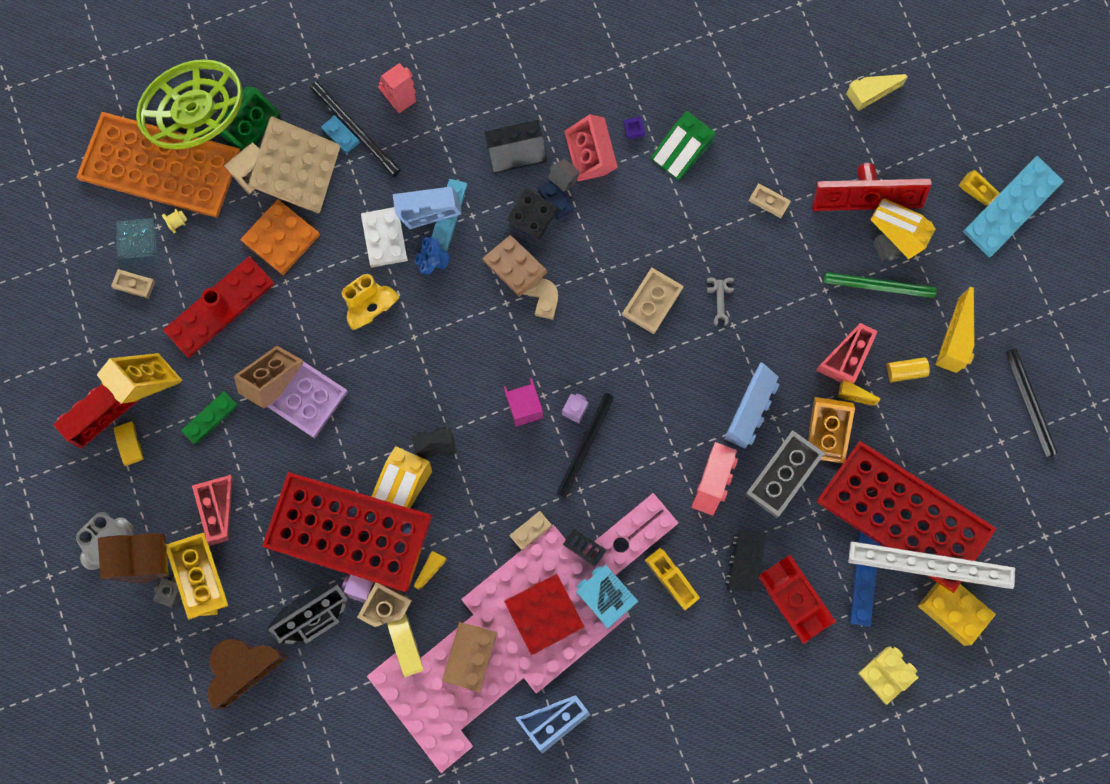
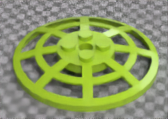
(183, 105)

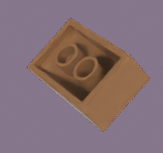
(267, 376)

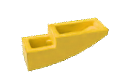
(672, 578)

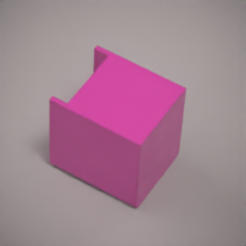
(524, 404)

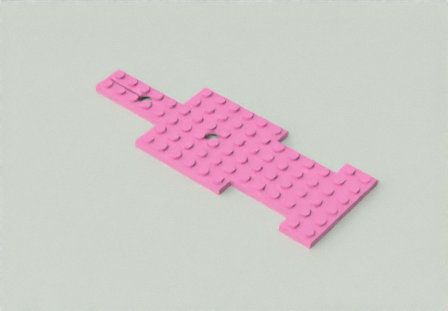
(439, 710)

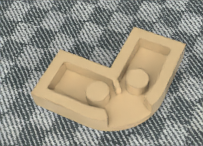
(548, 298)

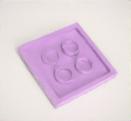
(309, 400)

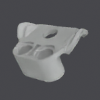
(90, 552)

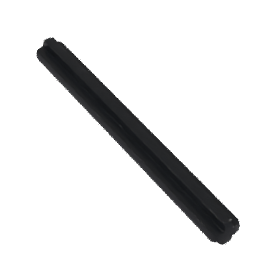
(1031, 403)
(585, 445)

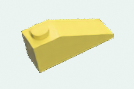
(871, 89)

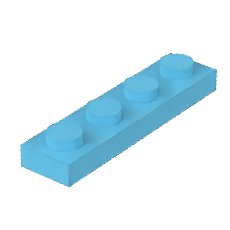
(444, 228)

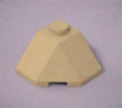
(384, 605)

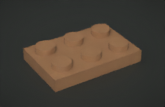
(514, 265)

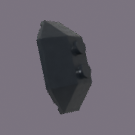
(309, 615)

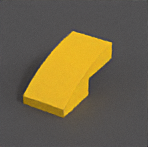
(128, 444)

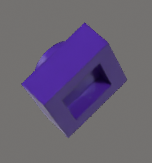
(633, 127)

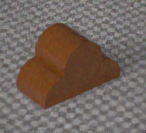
(133, 558)
(238, 669)

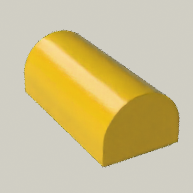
(908, 369)

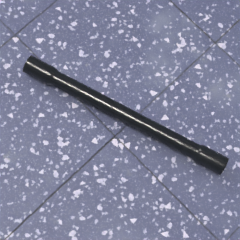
(386, 162)

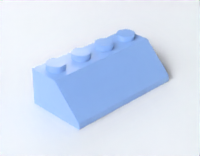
(752, 406)

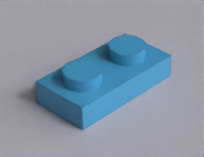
(340, 134)

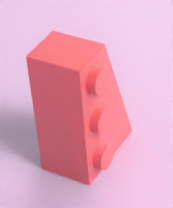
(398, 87)
(849, 356)
(715, 479)
(215, 508)

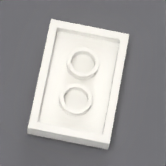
(384, 237)

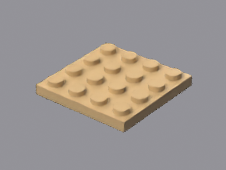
(294, 165)

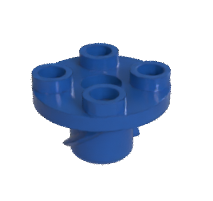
(431, 256)

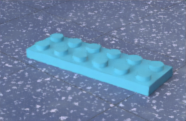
(1013, 206)

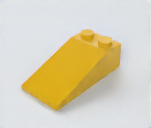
(959, 339)
(137, 376)
(196, 576)

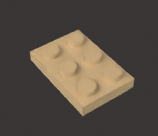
(652, 300)

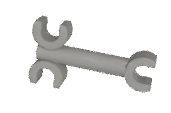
(720, 287)

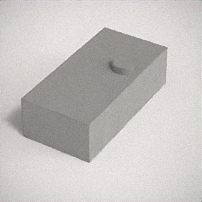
(785, 474)

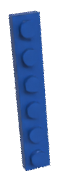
(864, 585)

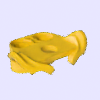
(364, 296)

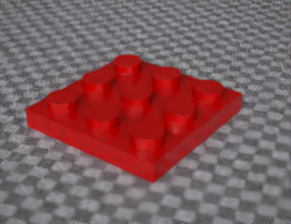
(544, 614)

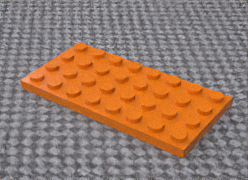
(129, 163)

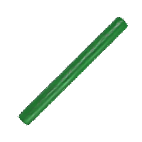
(881, 285)

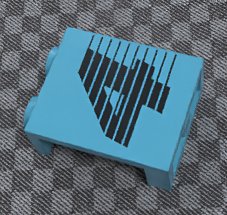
(606, 595)

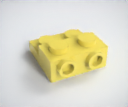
(888, 674)

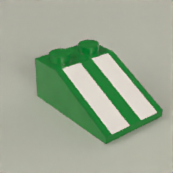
(683, 145)

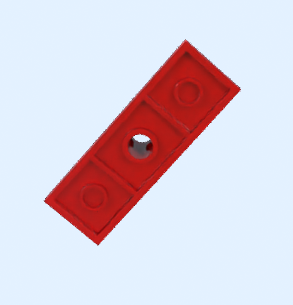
(869, 192)
(218, 307)

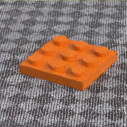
(280, 237)

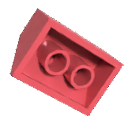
(591, 147)

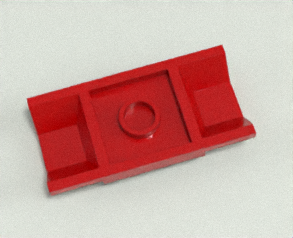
(796, 599)

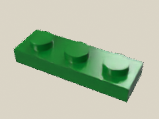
(209, 418)

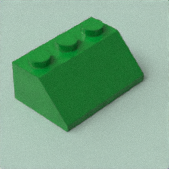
(250, 120)

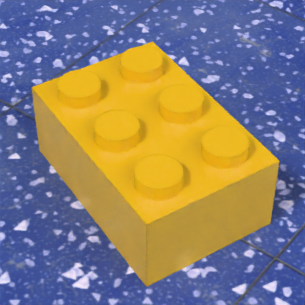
(957, 612)

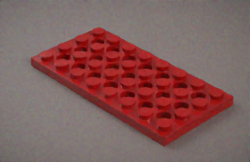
(891, 517)
(345, 563)

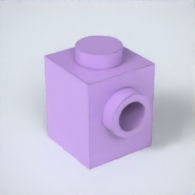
(575, 407)
(357, 588)

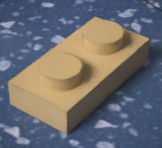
(769, 200)
(133, 284)
(530, 530)

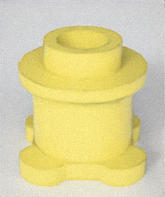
(175, 220)

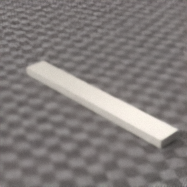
(932, 565)

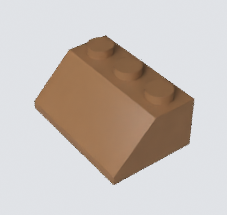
(470, 656)

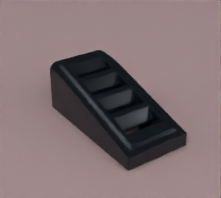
(601, 551)

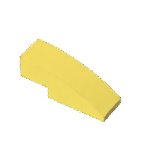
(405, 646)

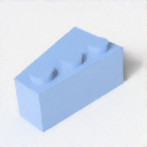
(426, 206)
(553, 722)

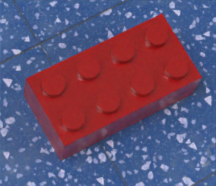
(90, 416)

